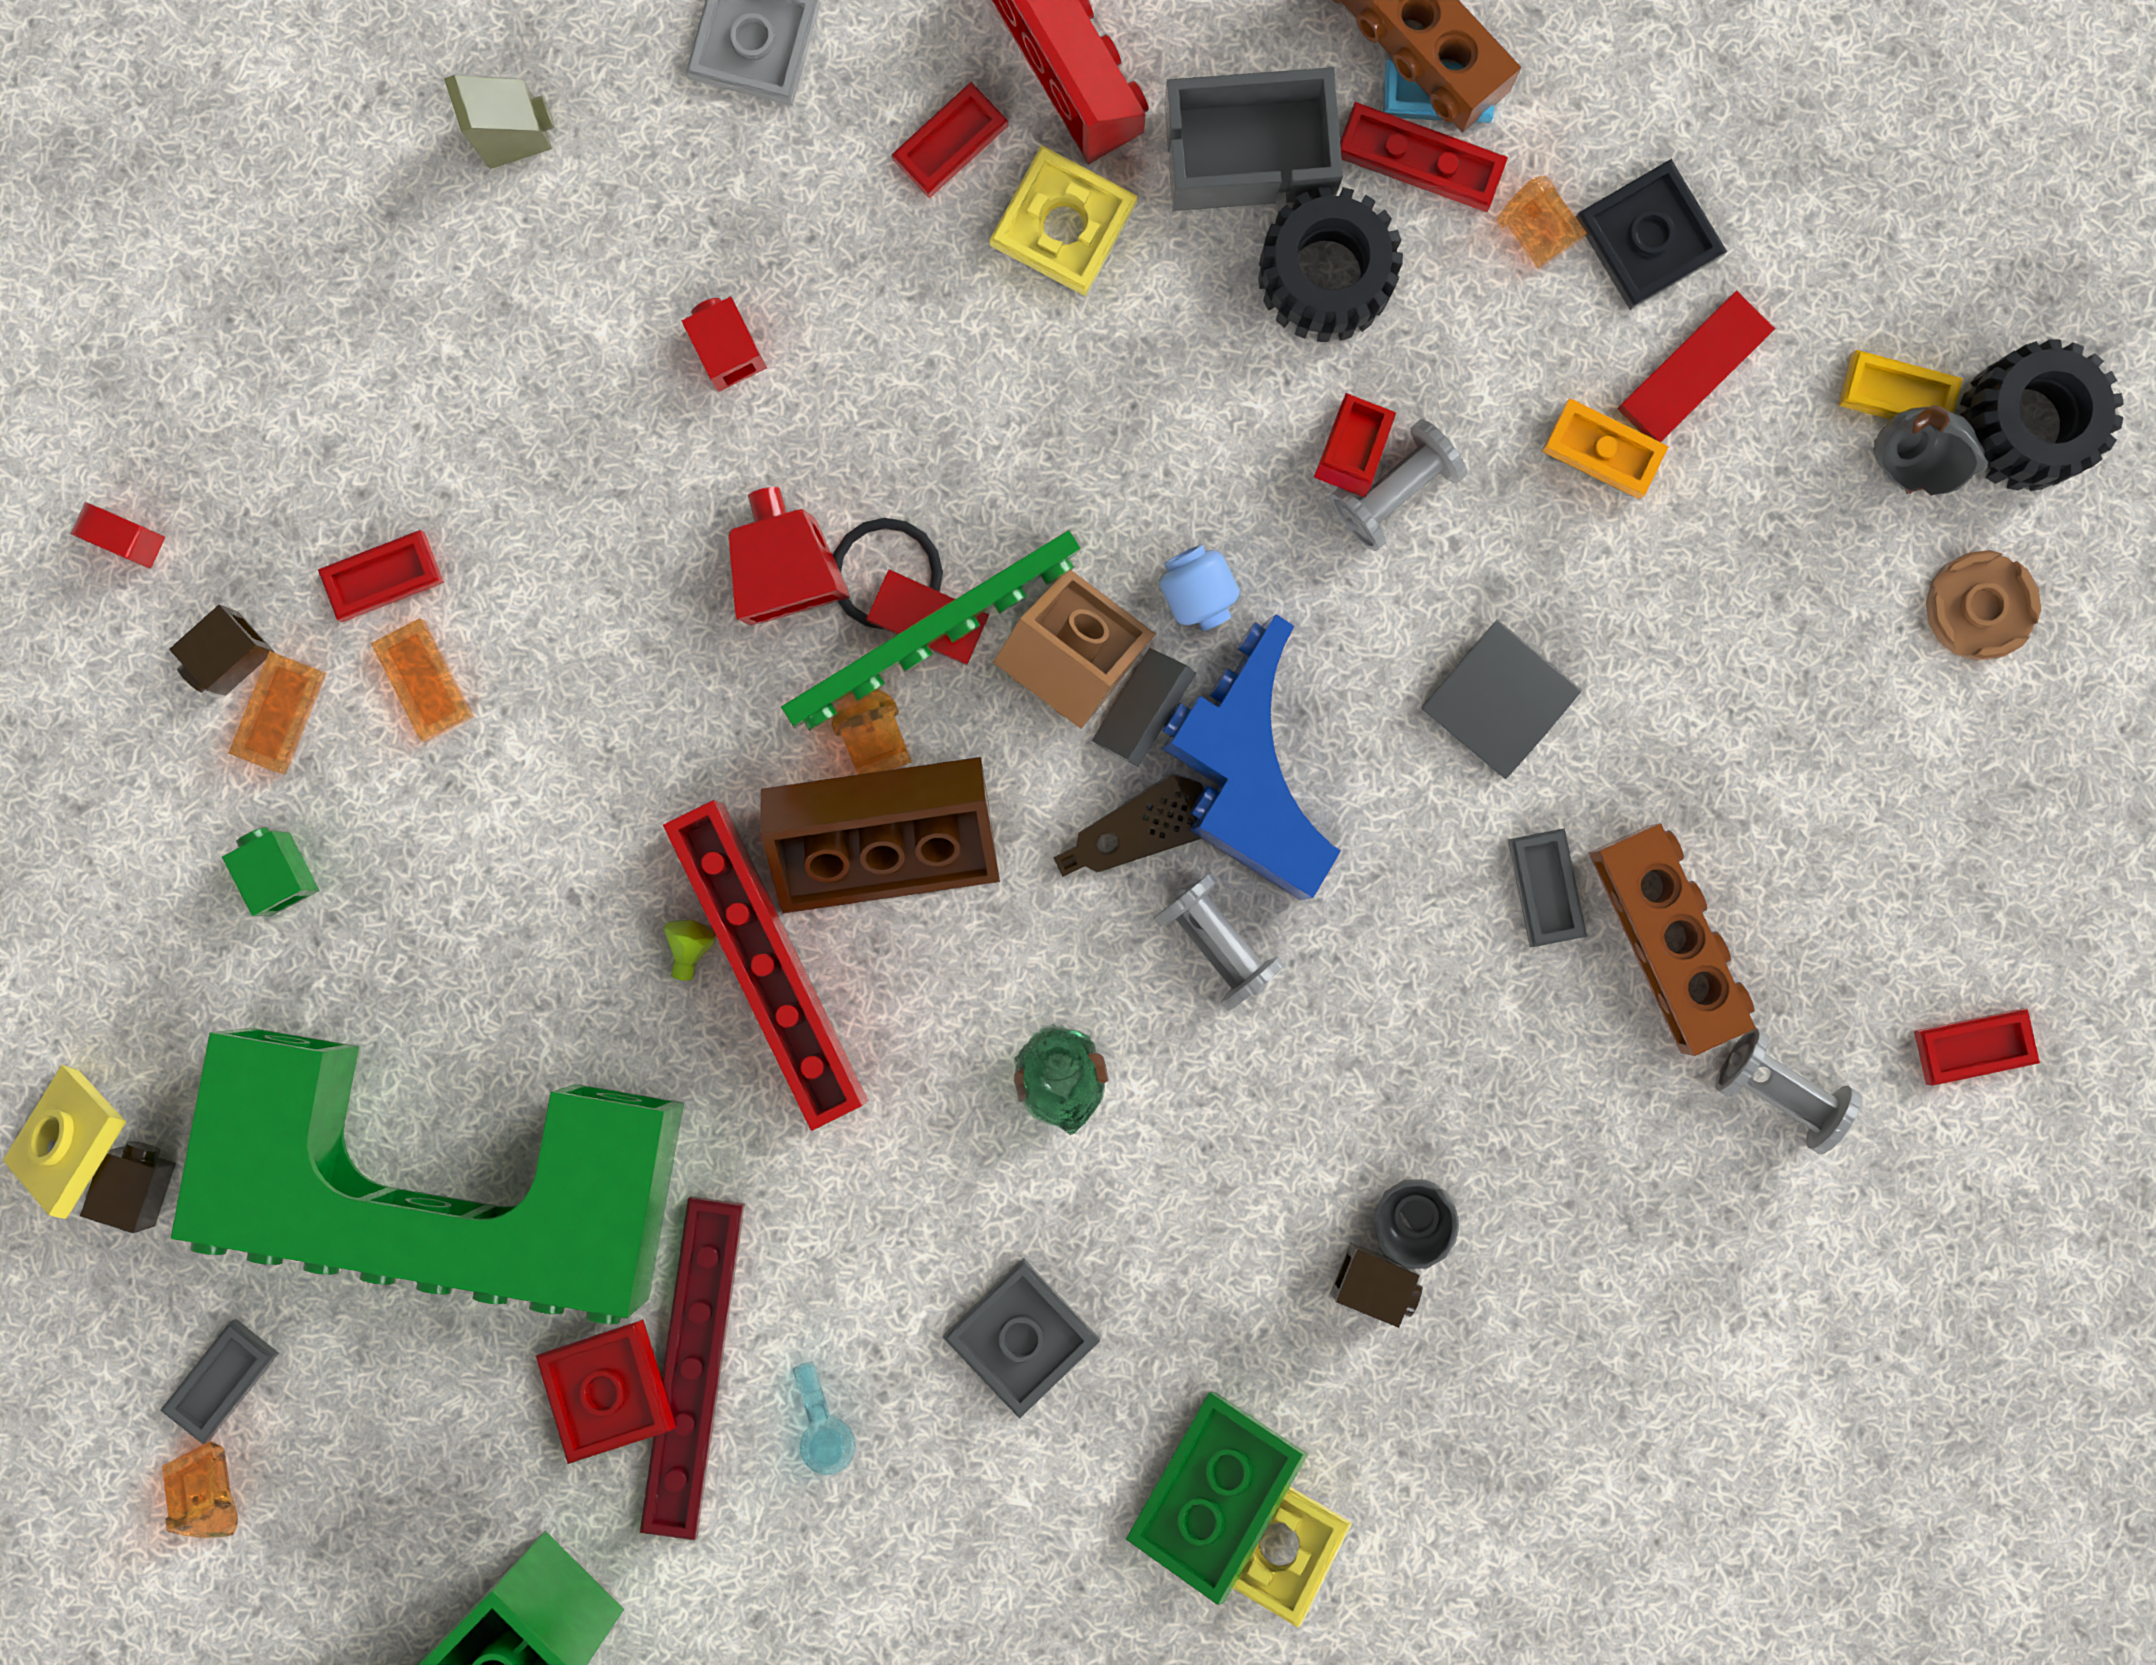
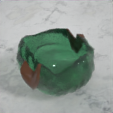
(1060, 1077)

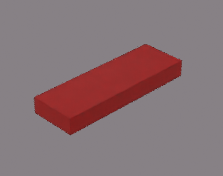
(1421, 157)
(1696, 368)

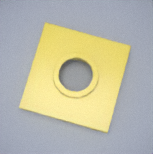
(1055, 183)
(83, 1130)
(1293, 1587)

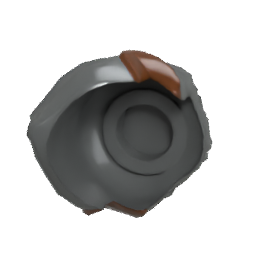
(1929, 450)

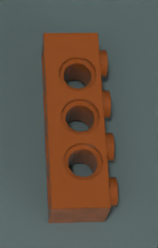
(1448, 34)
(1728, 1004)

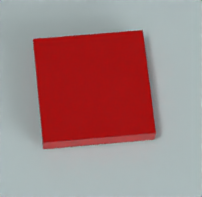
(605, 1391)

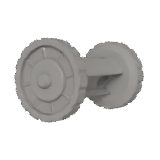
(1431, 457)
(1219, 942)
(1823, 1113)

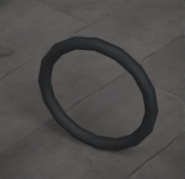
(892, 524)

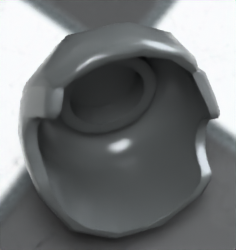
(1429, 1214)

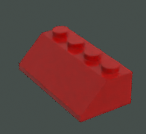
(1077, 72)

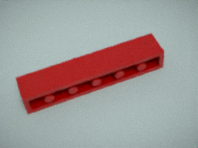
(766, 964)

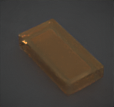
(422, 680)
(277, 713)

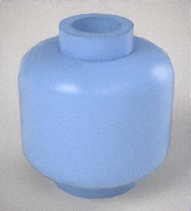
(1199, 587)

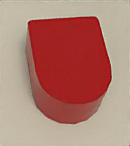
(117, 535)

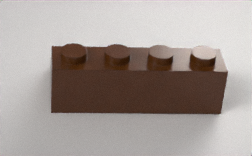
(879, 835)

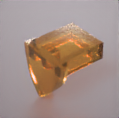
(1541, 221)
(871, 732)
(200, 1494)

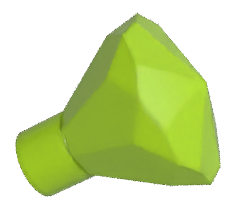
(688, 944)

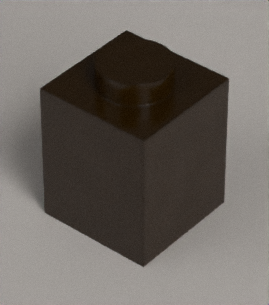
(219, 651)
(129, 1188)
(1376, 1286)

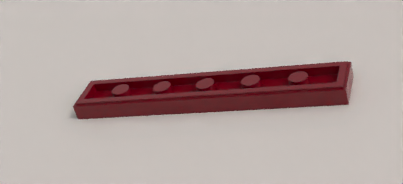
(693, 1366)

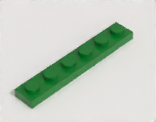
(953, 620)

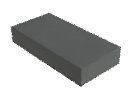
(1144, 707)
(1547, 888)
(219, 1381)

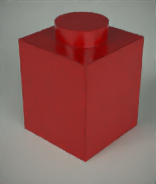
(723, 342)

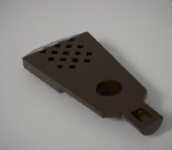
(1132, 830)

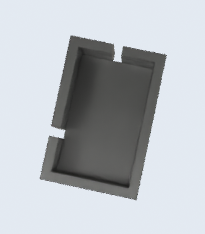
(1252, 137)

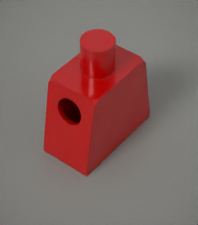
(781, 562)

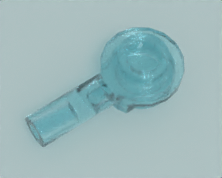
(827, 1442)

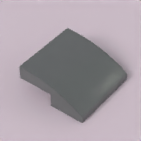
(1501, 699)

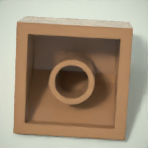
(1073, 648)

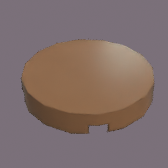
(1965, 614)

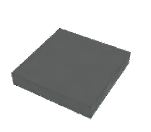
(1021, 1338)

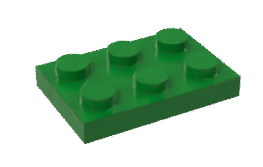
(1216, 1497)

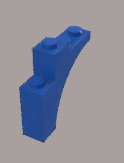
(1233, 746)

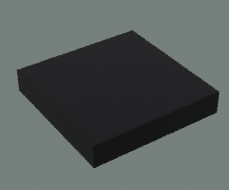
(1650, 234)

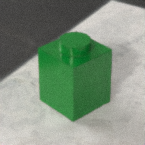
(269, 871)

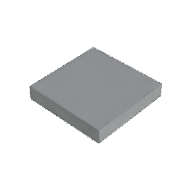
(753, 46)

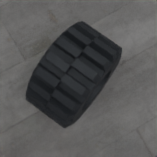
(1339, 221)
(2079, 395)

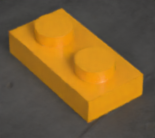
(1605, 449)

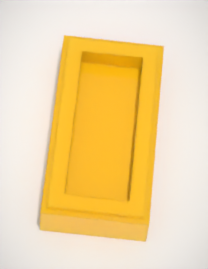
(1892, 386)

